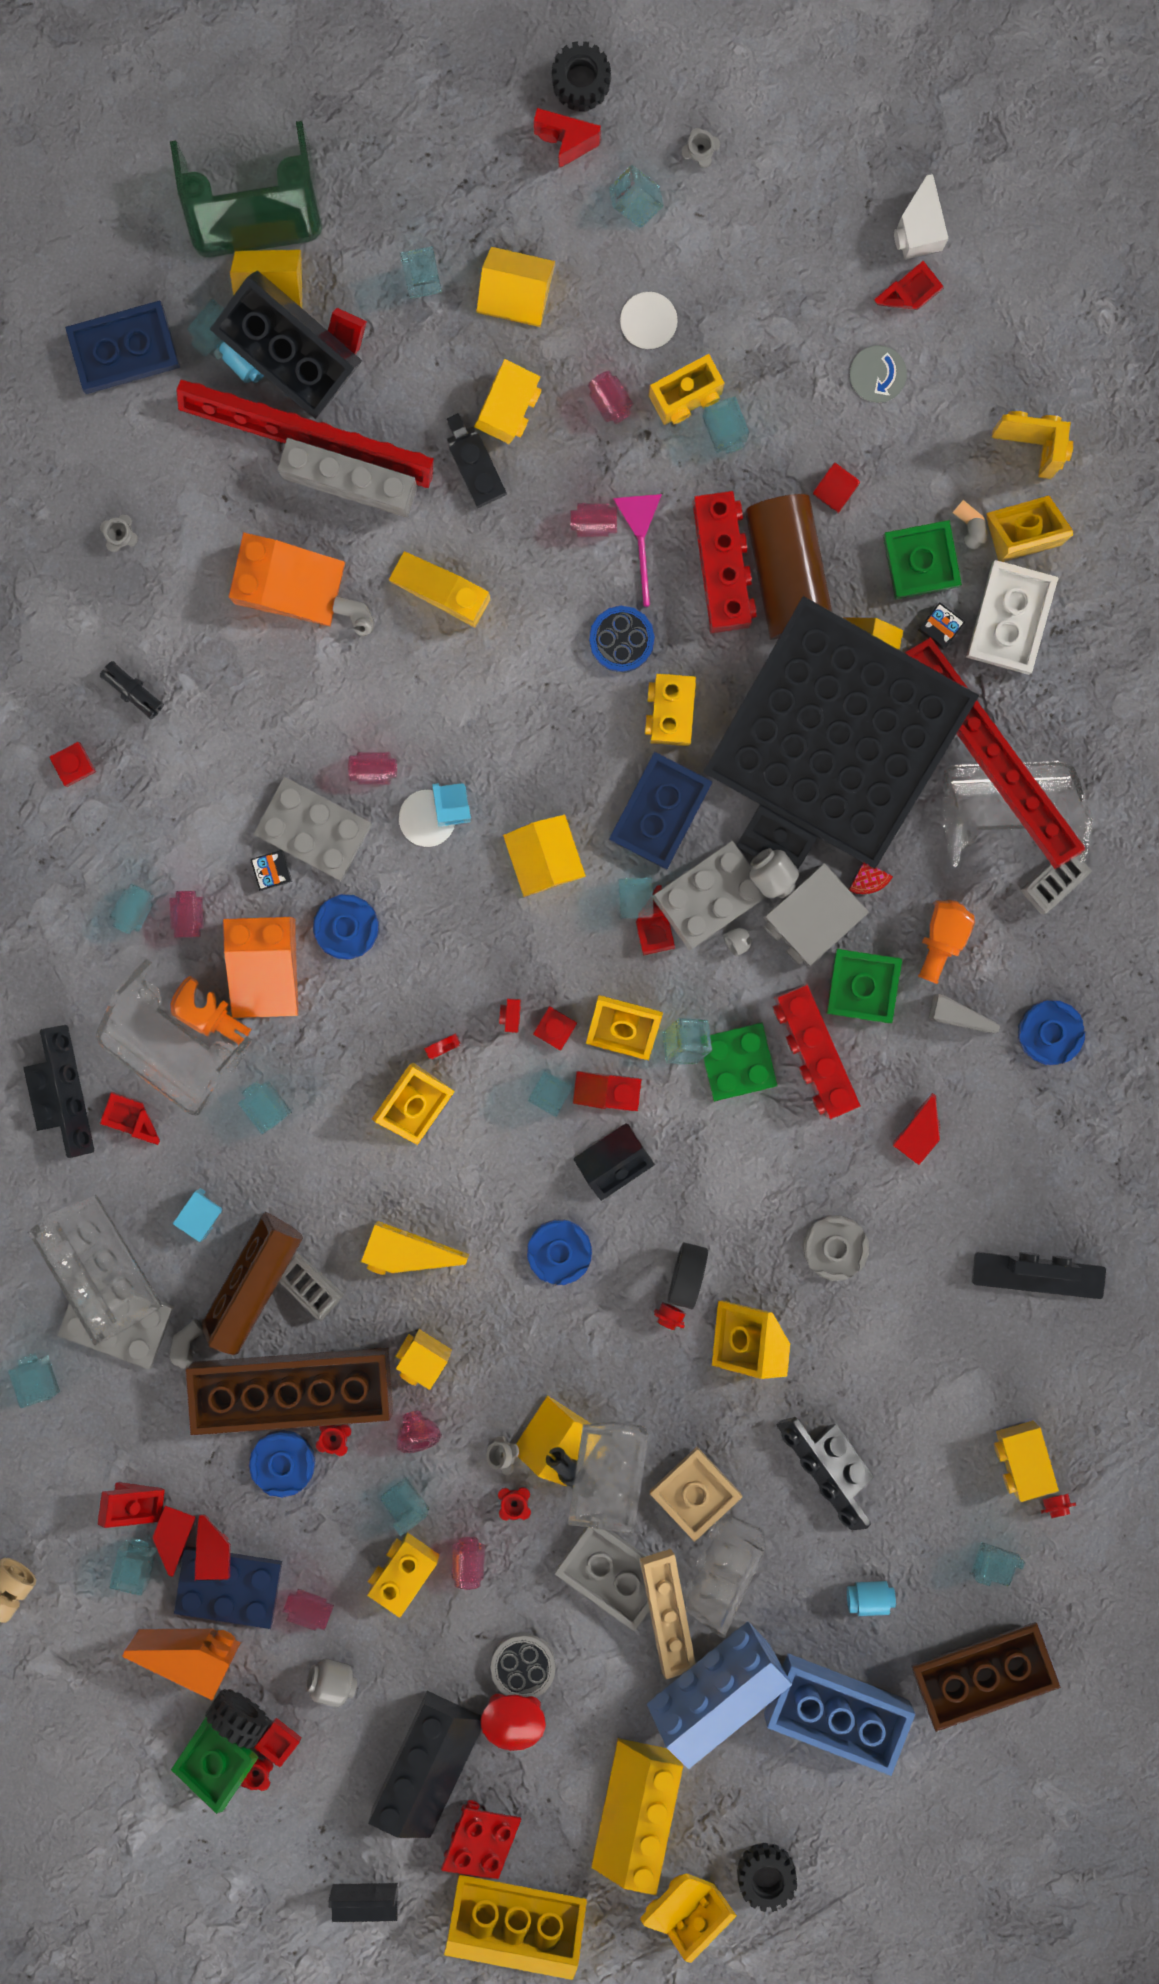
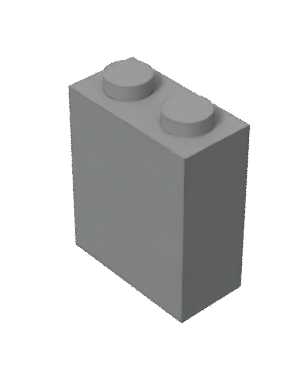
(814, 916)

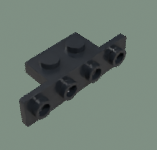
(58, 1094)
(1039, 1275)
(833, 1466)

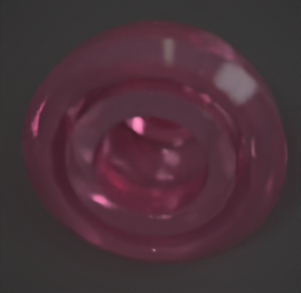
(417, 1433)

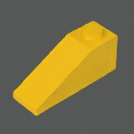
(441, 588)
(402, 1251)

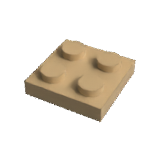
(695, 1494)

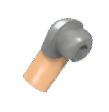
(975, 523)

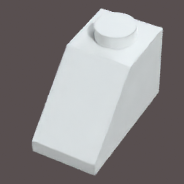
(922, 223)

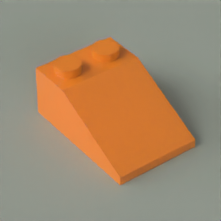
(286, 580)
(261, 966)
(185, 1656)

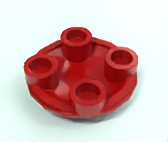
(513, 1721)

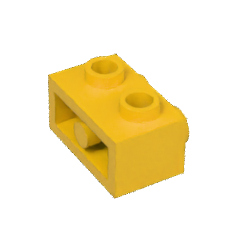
(686, 390)
(507, 402)
(672, 709)
(422, 1359)
(1026, 1461)
(403, 1574)

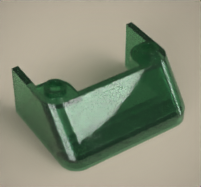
(251, 217)

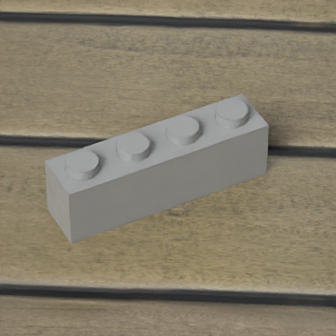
(347, 477)

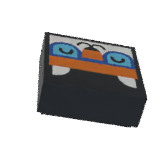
(941, 625)
(271, 870)

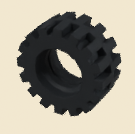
(585, 57)
(237, 1718)
(772, 1895)

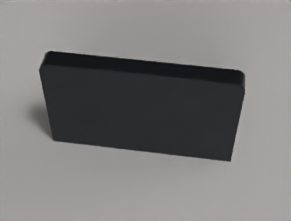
(613, 1161)
(364, 1902)

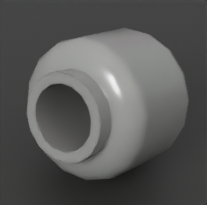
(774, 873)
(331, 1683)

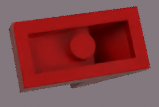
(576, 135)
(607, 1091)
(130, 1505)

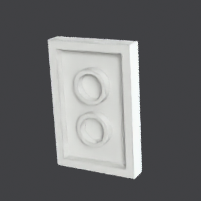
(1012, 617)

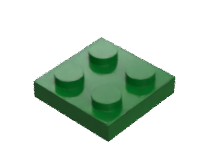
(922, 559)
(863, 986)
(739, 1062)
(213, 1766)

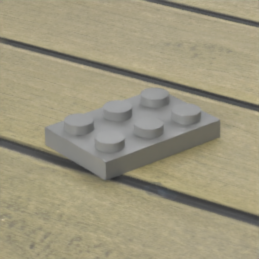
(313, 829)
(709, 896)
(135, 1345)
(608, 1574)

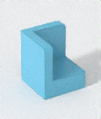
(451, 804)
(198, 1216)

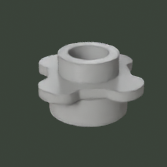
(704, 138)
(123, 524)
(502, 1455)

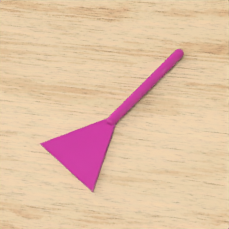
(639, 513)

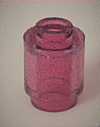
(610, 397)
(594, 520)
(372, 768)
(186, 914)
(468, 1563)
(308, 1610)

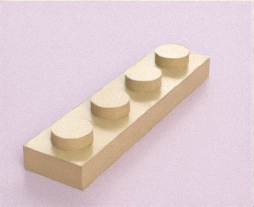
(668, 1613)

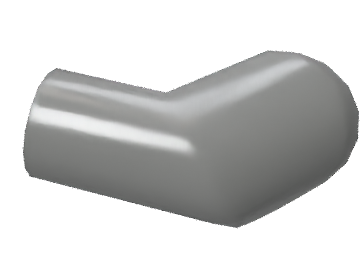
(358, 613)
(181, 1342)

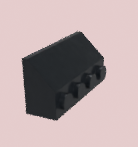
(285, 344)
(426, 1768)

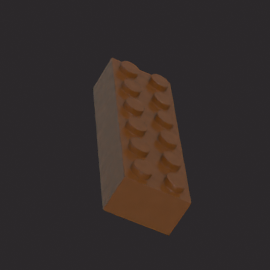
(289, 1391)

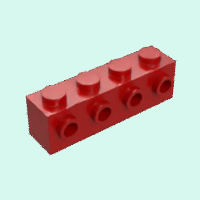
(722, 561)
(817, 1052)

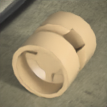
(15, 1585)

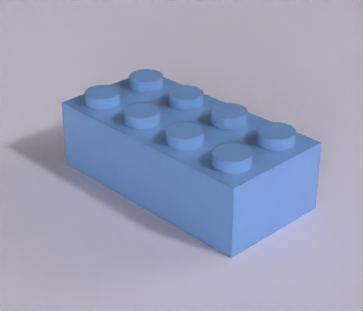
(718, 1695)
(841, 1715)

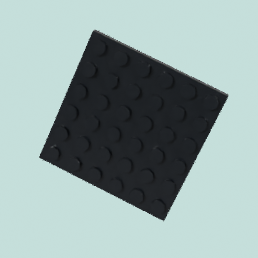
(840, 732)

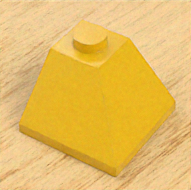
(749, 1342)

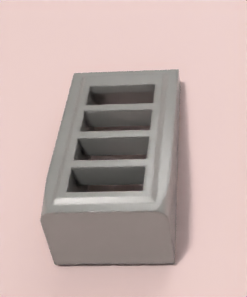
(1038, 900)
(953, 1013)
(316, 1277)

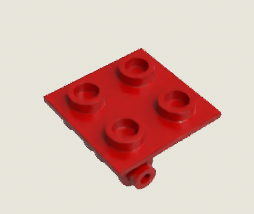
(480, 1842)

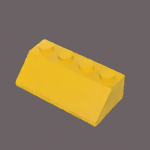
(637, 1815)
(516, 1927)

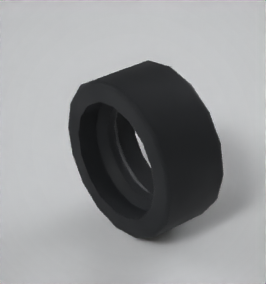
(688, 1275)

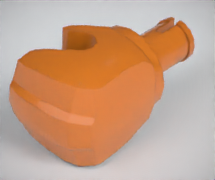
(948, 936)
(207, 1018)

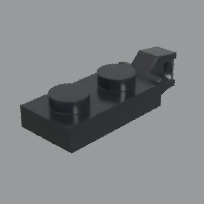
(474, 463)

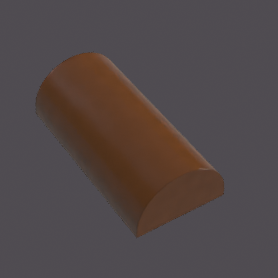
(786, 557)
(250, 1284)
(985, 1676)

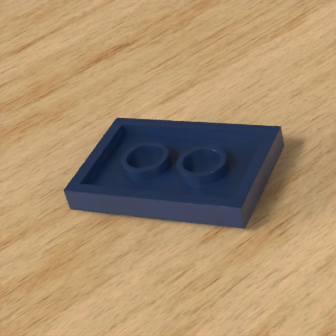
(122, 347)
(660, 810)
(242, 1599)

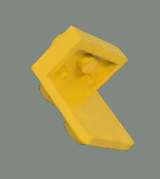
(1044, 431)
(690, 1914)

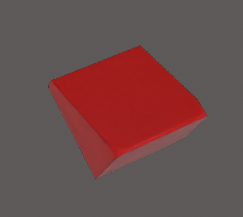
(836, 487)

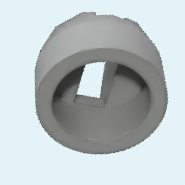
(737, 941)

